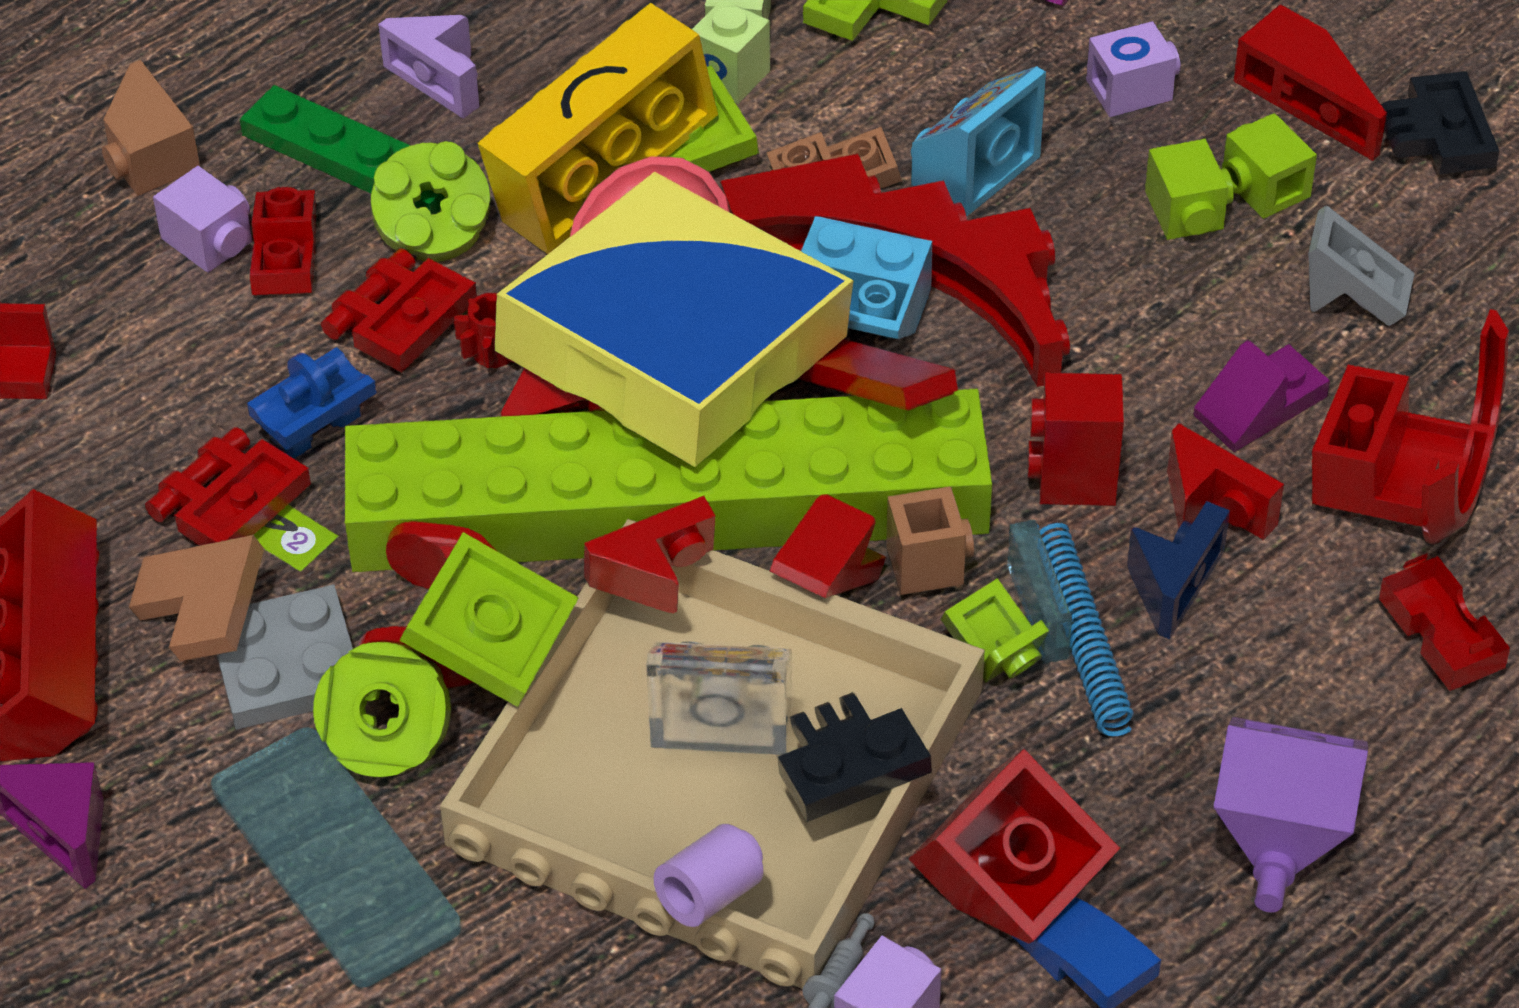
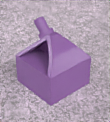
(1287, 798)

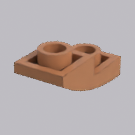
(870, 146)

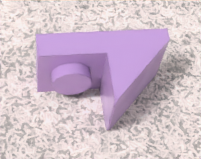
(433, 58)

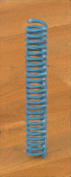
(1111, 711)

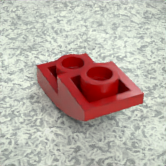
(283, 241)

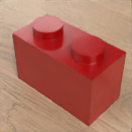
(1079, 439)

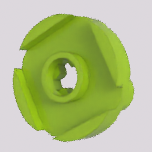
(444, 171)
(353, 734)

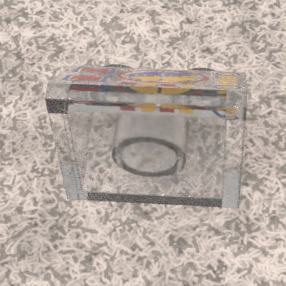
(719, 697)

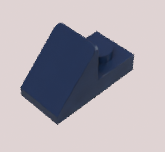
(1174, 572)

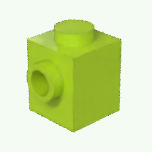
(1269, 165)
(1187, 189)

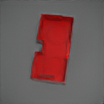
(1432, 603)

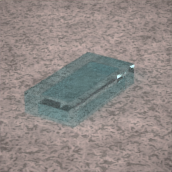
(1039, 589)

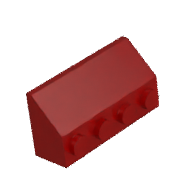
(46, 627)

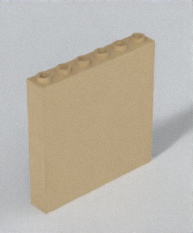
(590, 809)

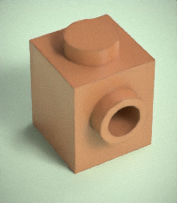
(927, 540)

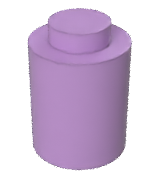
(709, 874)

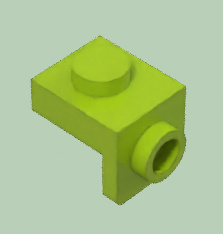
(999, 627)

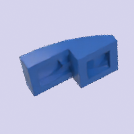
(1094, 954)

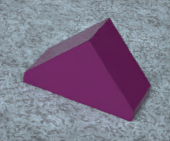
(57, 811)

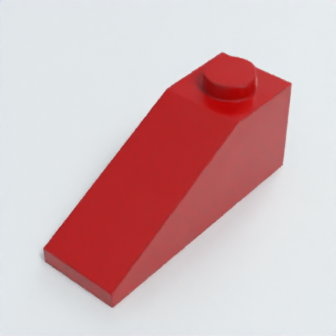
(1311, 78)

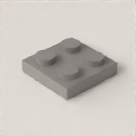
(283, 655)

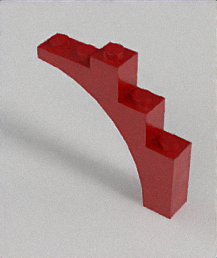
(986, 262)

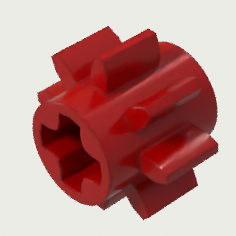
(478, 331)

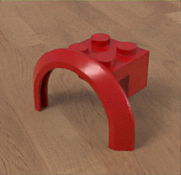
(1407, 464)

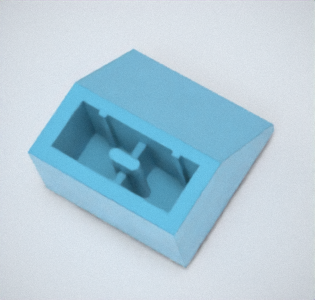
(887, 269)

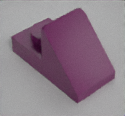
(1259, 394)

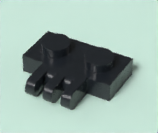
(1442, 121)
(850, 757)

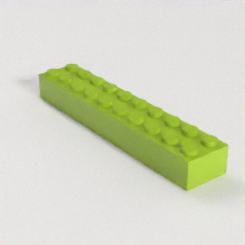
(567, 478)

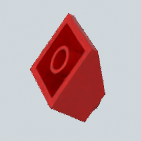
(1015, 850)

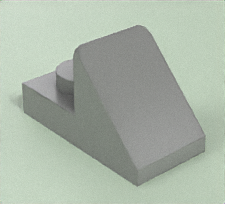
(1353, 264)

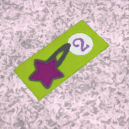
(294, 538)

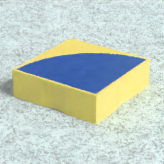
(673, 316)

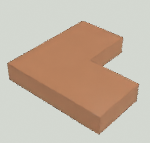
(208, 590)

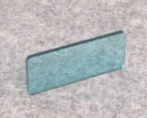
(336, 857)

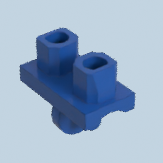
(311, 398)

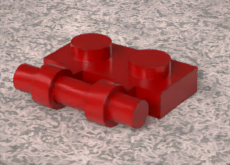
(409, 318)
(242, 497)

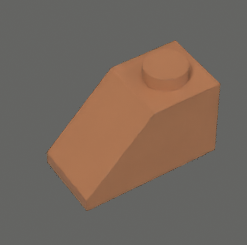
(147, 134)

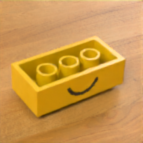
(610, 109)

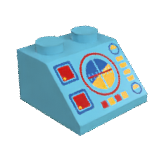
(984, 139)

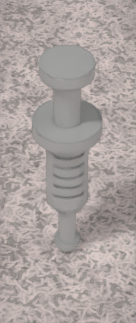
(821, 988)

